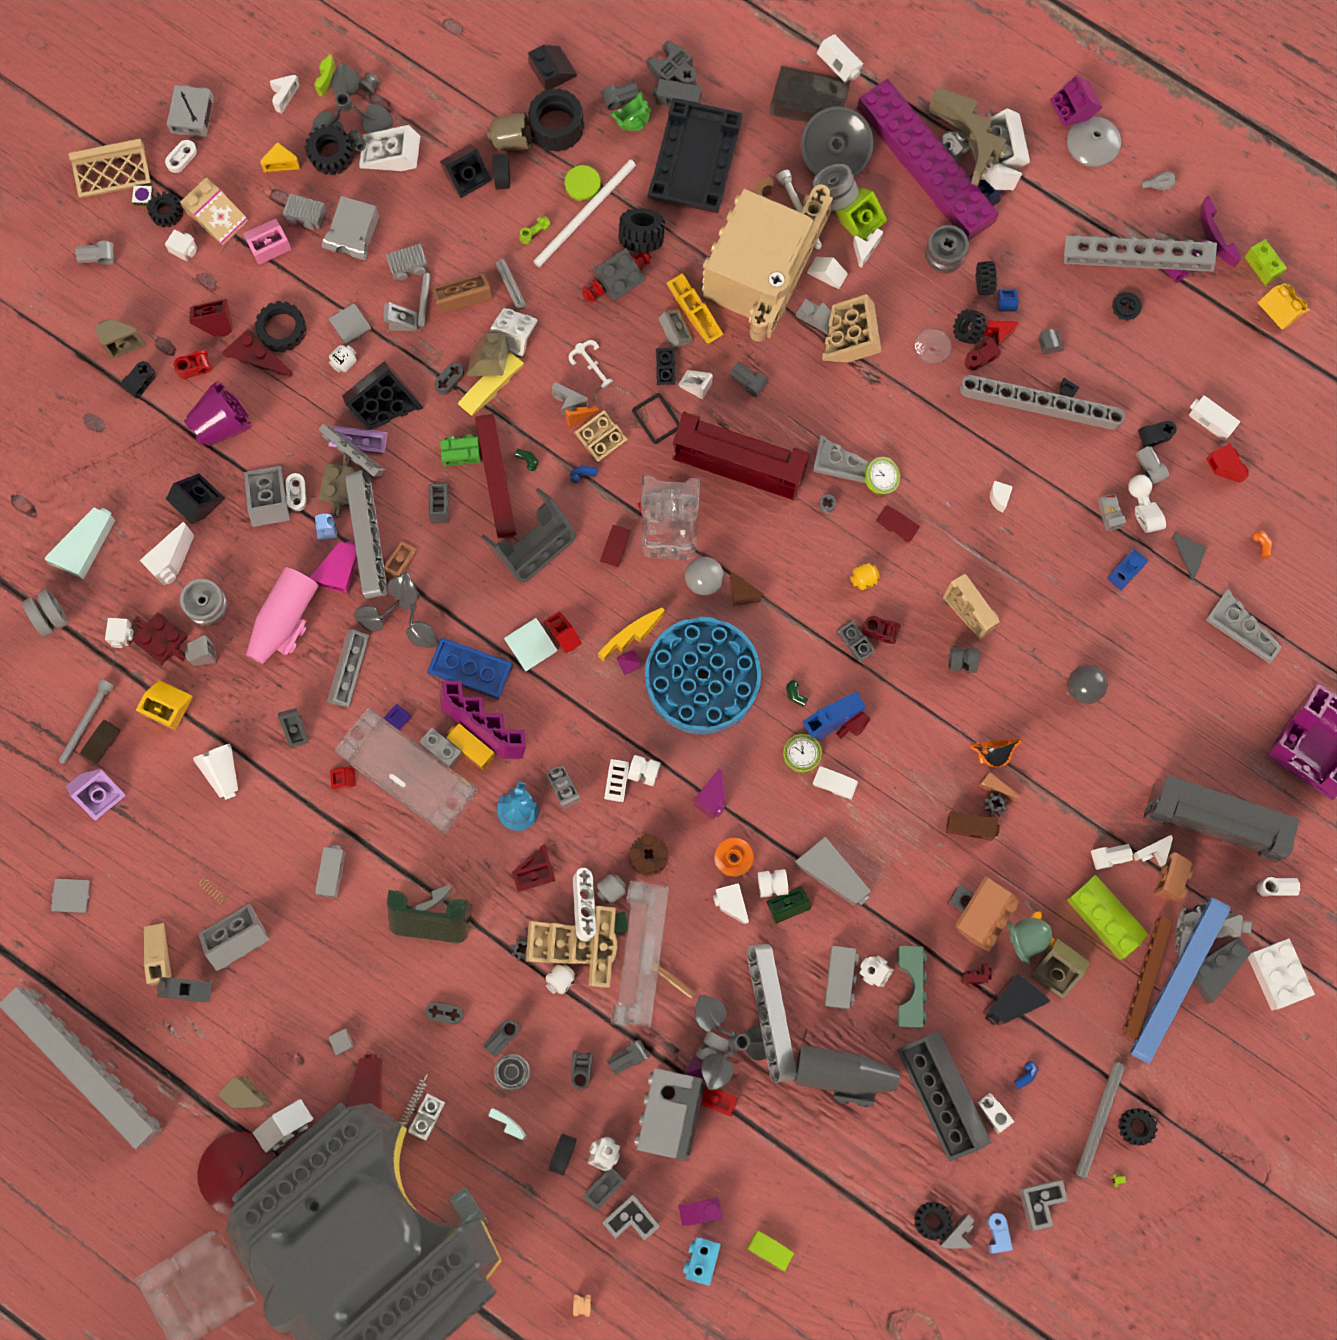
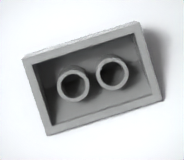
(233, 937)

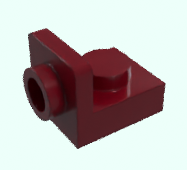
(974, 977)

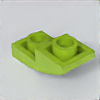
(327, 70)
(770, 1250)

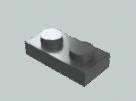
(604, 1188)

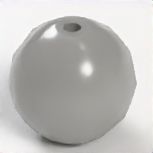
(704, 576)

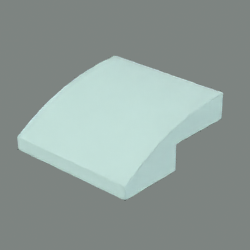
(530, 644)
(512, 1127)

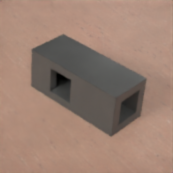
(670, 89)
(184, 989)

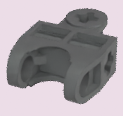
(675, 67)

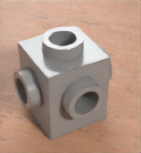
(955, 144)

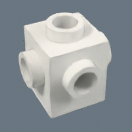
(876, 971)
(604, 1153)

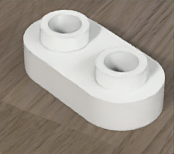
(179, 156)
(296, 493)

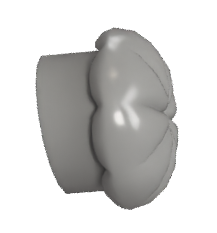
(511, 1072)

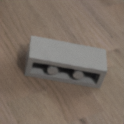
(841, 977)

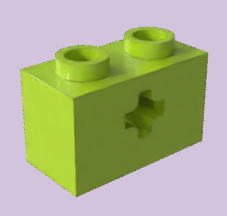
(1265, 262)

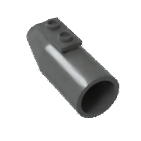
(848, 1074)

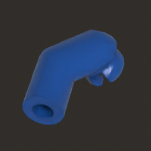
(582, 470)
(1028, 1077)

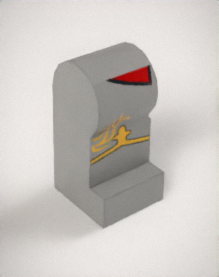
(1111, 512)

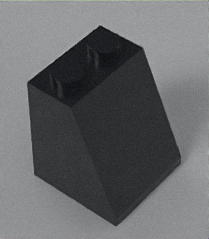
(1014, 1000)

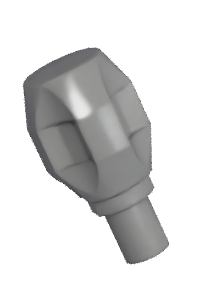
(1160, 182)

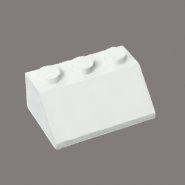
(1009, 126)

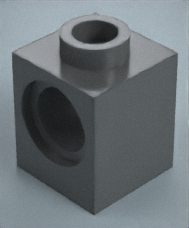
(955, 900)

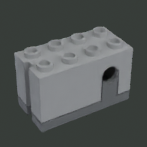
(671, 1123)

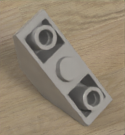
(563, 787)

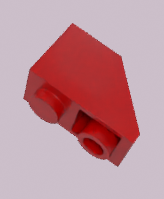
(1226, 464)

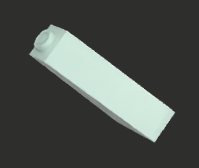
(81, 545)

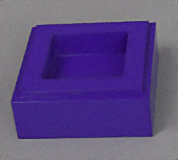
(397, 717)

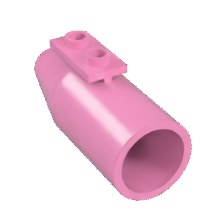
(279, 618)

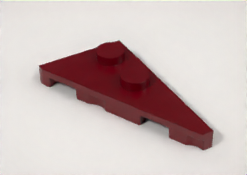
(251, 350)

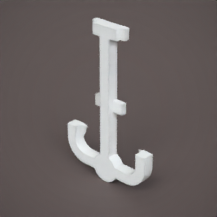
(580, 348)

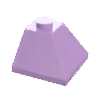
(95, 792)

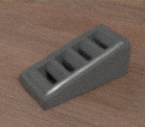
(439, 515)

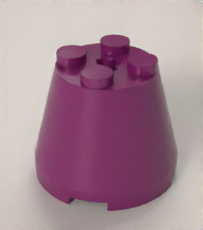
(217, 416)

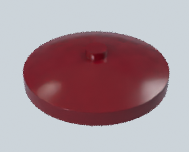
(230, 1165)

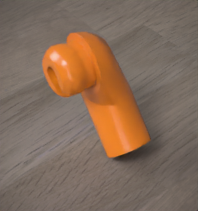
(1265, 541)

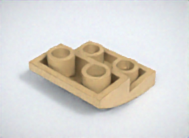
(600, 436)

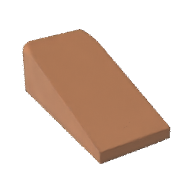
(399, 560)
(996, 786)

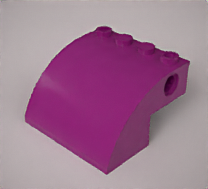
(1310, 742)

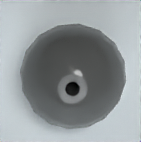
(1087, 684)

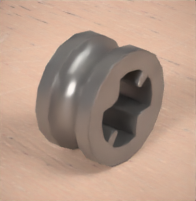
(828, 497)

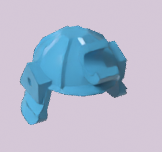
(517, 809)

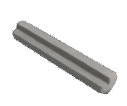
(510, 284)

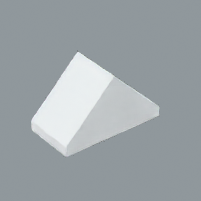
(1002, 177)
(828, 271)
(696, 383)

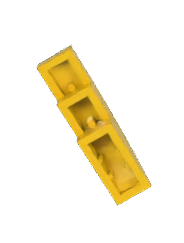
(694, 308)
(637, 630)

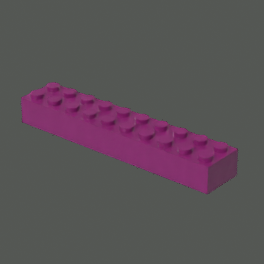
(926, 159)

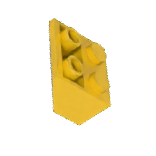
(1283, 305)
(164, 704)

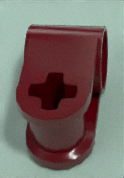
(882, 629)

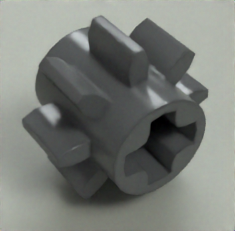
(990, 805)
(516, 947)

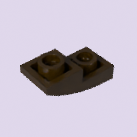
(100, 741)

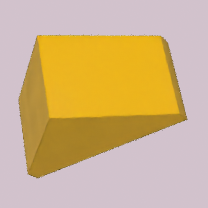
(279, 159)

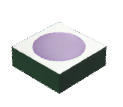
(142, 194)

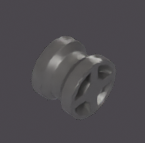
(369, 83)

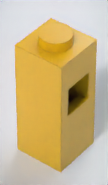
(470, 746)

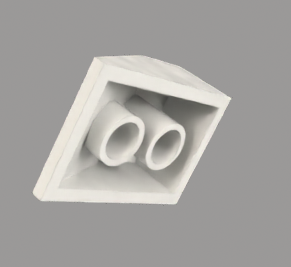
(391, 149)
(168, 556)

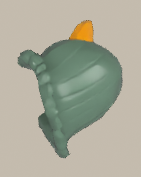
(1030, 936)

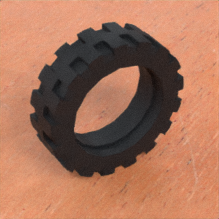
(276, 309)

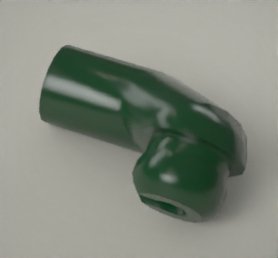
(529, 457)
(793, 693)

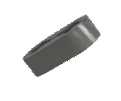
(452, 381)
(446, 1008)

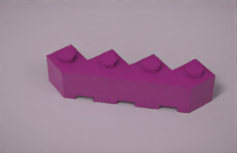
(485, 727)

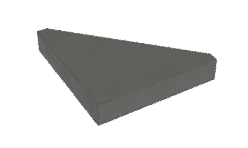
(1190, 553)

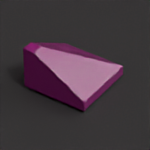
(629, 662)
(694, 1068)

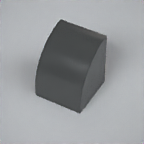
(1050, 341)

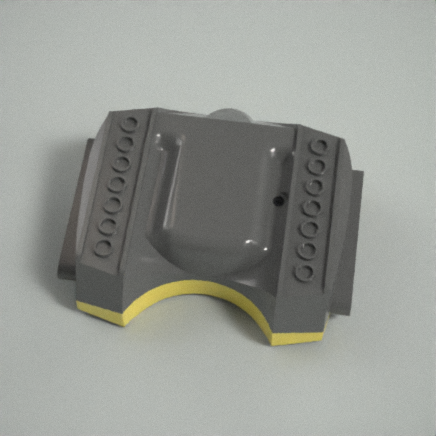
(345, 1247)

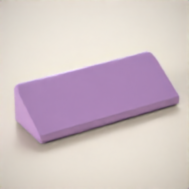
(363, 439)

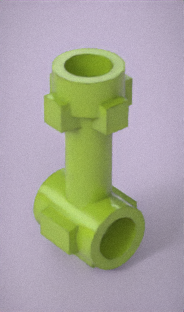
(526, 234)

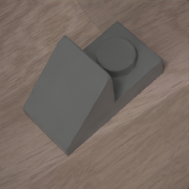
(293, 727)

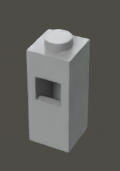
(330, 871)

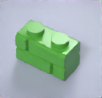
(460, 451)

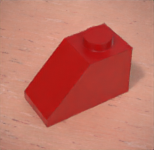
(563, 632)

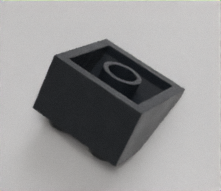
(551, 66)
(465, 170)
(194, 498)

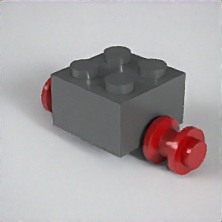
(617, 275)

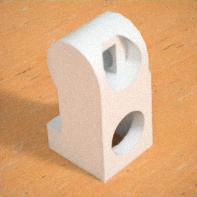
(995, 1113)

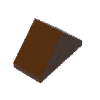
(743, 592)

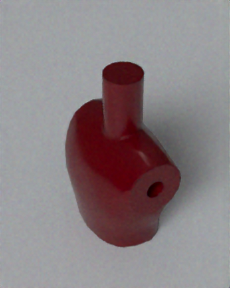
(855, 725)

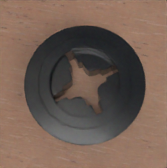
(1122, 299)

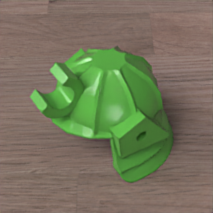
(633, 115)

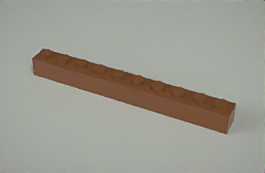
(1148, 977)

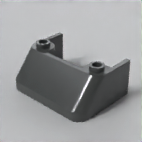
(539, 545)

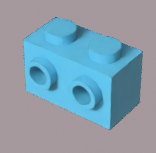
(705, 1261)

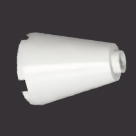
(219, 770)

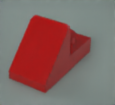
(1001, 329)

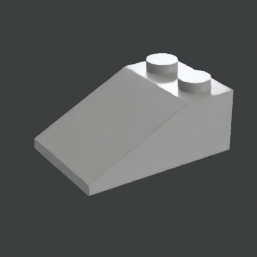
(266, 496)

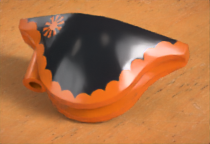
(996, 752)

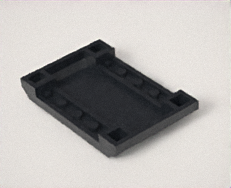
(695, 155)

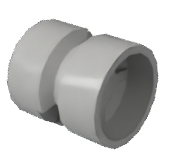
(712, 1045)

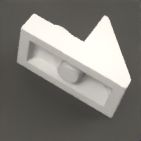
(285, 89)
(865, 248)
(1159, 849)

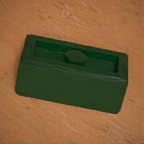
(789, 905)

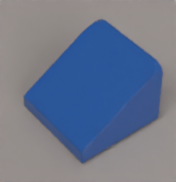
(1007, 299)

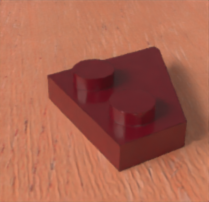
(534, 871)

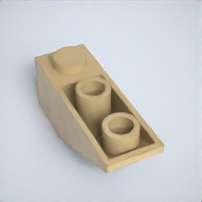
(156, 954)

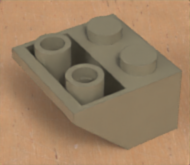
(241, 1094)

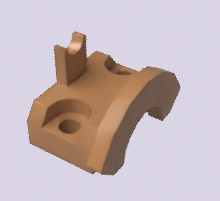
(764, 186)

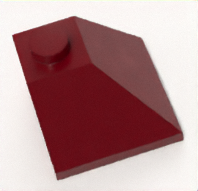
(212, 317)

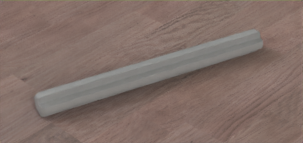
(1100, 1120)

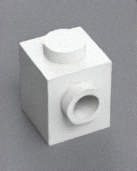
(181, 245)
(119, 632)

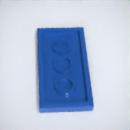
(471, 667)

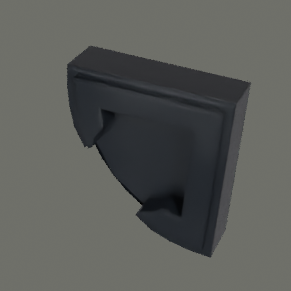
(1068, 388)

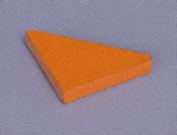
(579, 415)

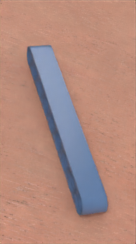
(1180, 980)

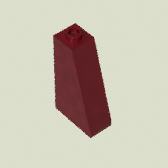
(367, 1082)

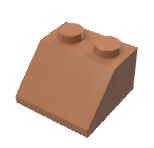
(1174, 878)

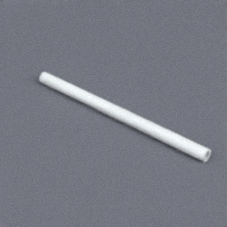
(584, 213)

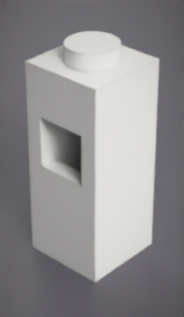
(840, 58)
(1213, 418)

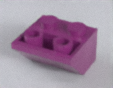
(1076, 102)

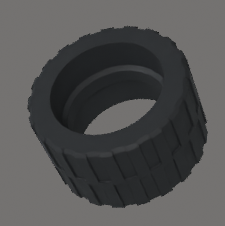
(550, 101)

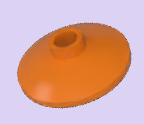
(736, 847)

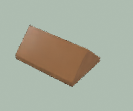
(462, 293)

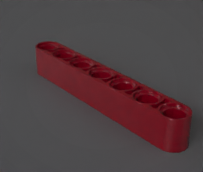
(495, 476)

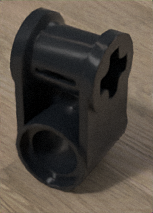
(137, 381)
(1154, 434)

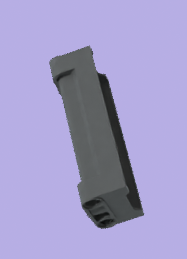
(1223, 817)

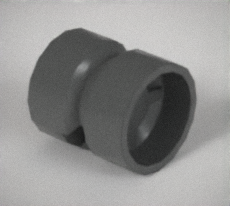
(963, 659)

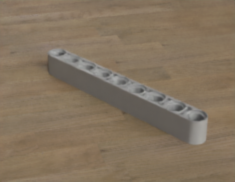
(1050, 399)

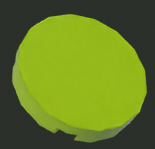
(582, 183)

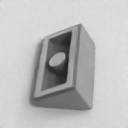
(675, 328)

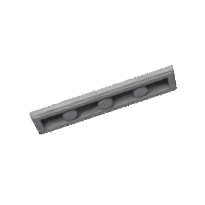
(348, 668)

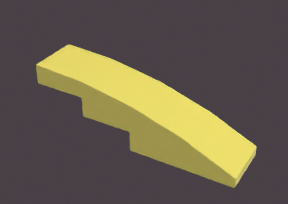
(488, 386)

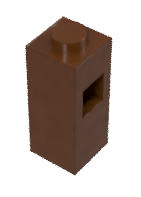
(972, 826)

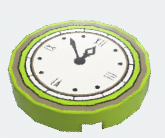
(882, 475)
(802, 753)

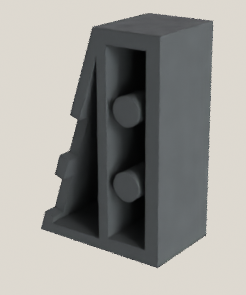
(1220, 968)

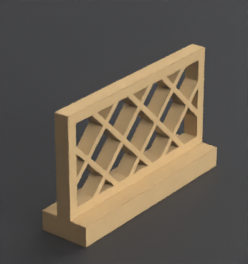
(105, 153)

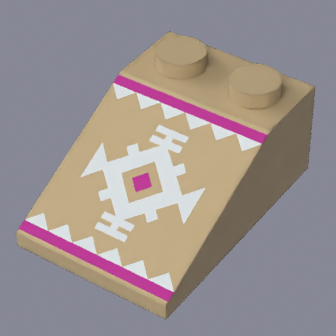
(214, 211)

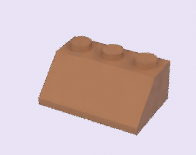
(987, 914)

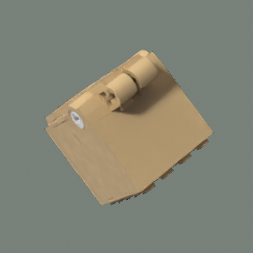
(763, 256)

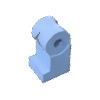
(325, 527)
(1000, 1234)

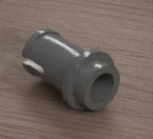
(358, 143)

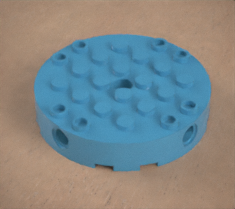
(698, 703)

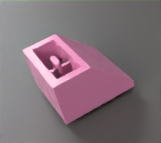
(267, 241)

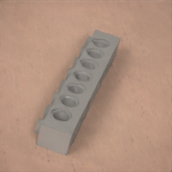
(1148, 259)

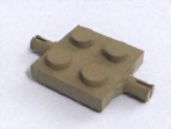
(334, 484)

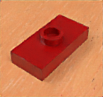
(719, 1101)

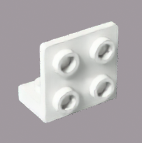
(516, 329)

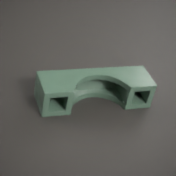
(911, 961)

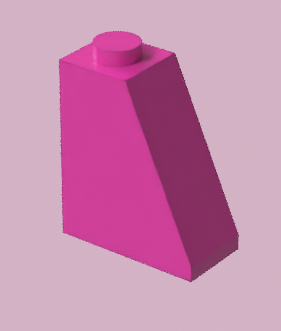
(337, 568)

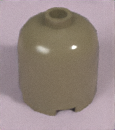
(510, 132)

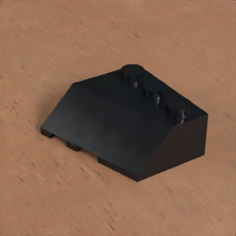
(380, 397)

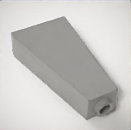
(832, 871)

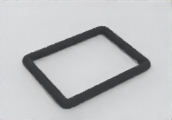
(644, 426)

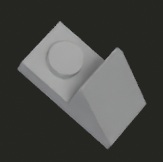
(815, 315)
(400, 318)
(572, 399)
(954, 1238)

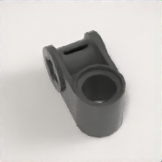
(581, 1068)

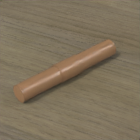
(675, 982)

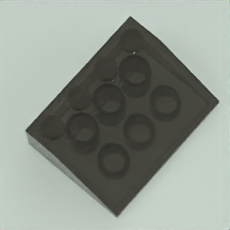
(805, 93)

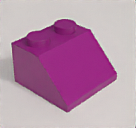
(712, 796)

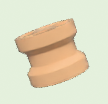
(582, 1305)

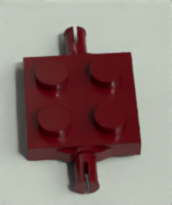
(159, 638)

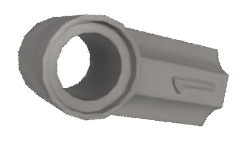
(101, 253)
(1152, 467)

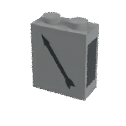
(190, 111)

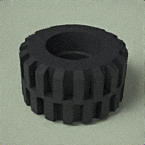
(322, 137)
(641, 230)

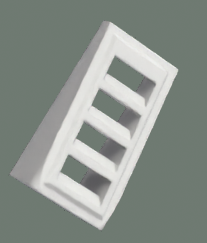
(622, 764)

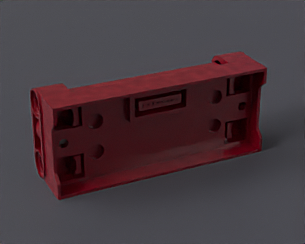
(739, 457)

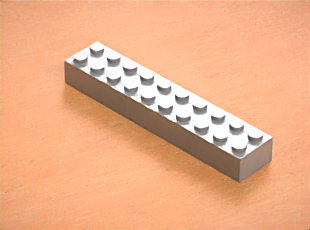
(81, 1068)

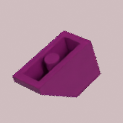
(700, 1211)

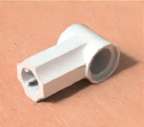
(1107, 857)
(1279, 887)

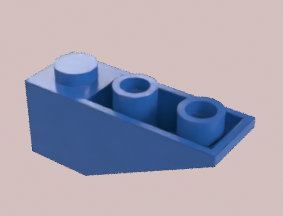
(833, 716)

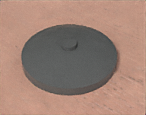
(837, 137)

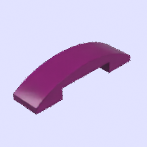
(1227, 252)

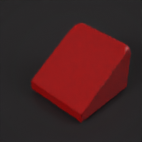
(342, 778)

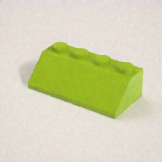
(1107, 917)

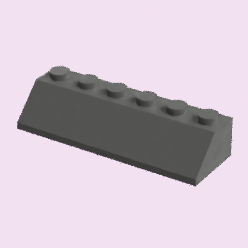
(944, 1096)

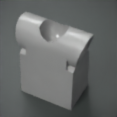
(352, 228)

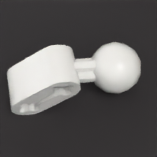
(1146, 513)

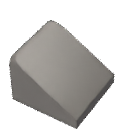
(341, 1042)

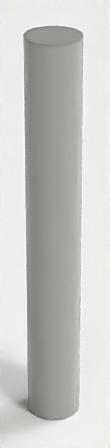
(423, 300)

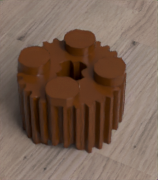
(651, 844)

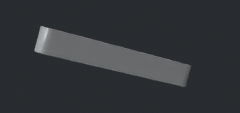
(366, 534)
(771, 1013)

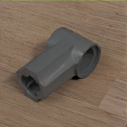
(615, 96)
(752, 382)
(500, 1038)
(630, 1056)

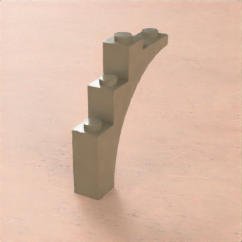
(963, 115)

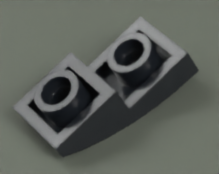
(665, 366)

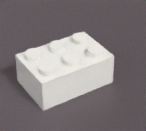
(1280, 974)

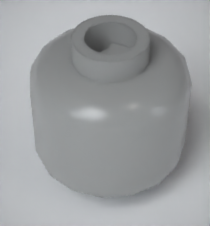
(611, 888)

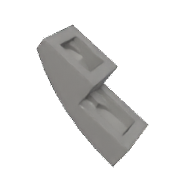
(439, 896)

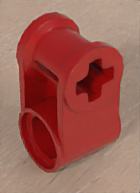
(193, 364)

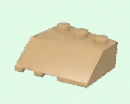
(852, 331)
(971, 606)

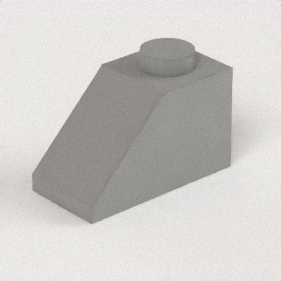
(201, 651)

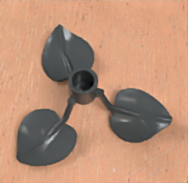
(346, 82)
(407, 595)
(714, 1069)

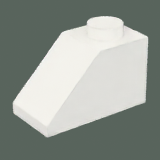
(731, 902)

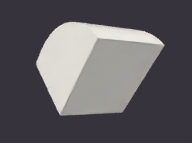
(1000, 495)

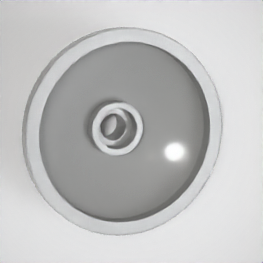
(1094, 150)

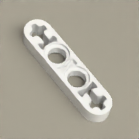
(586, 904)

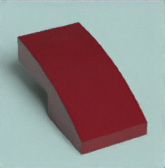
(898, 523)
(615, 545)

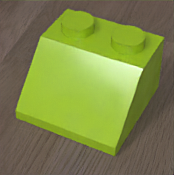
(862, 215)

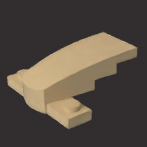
(560, 945)

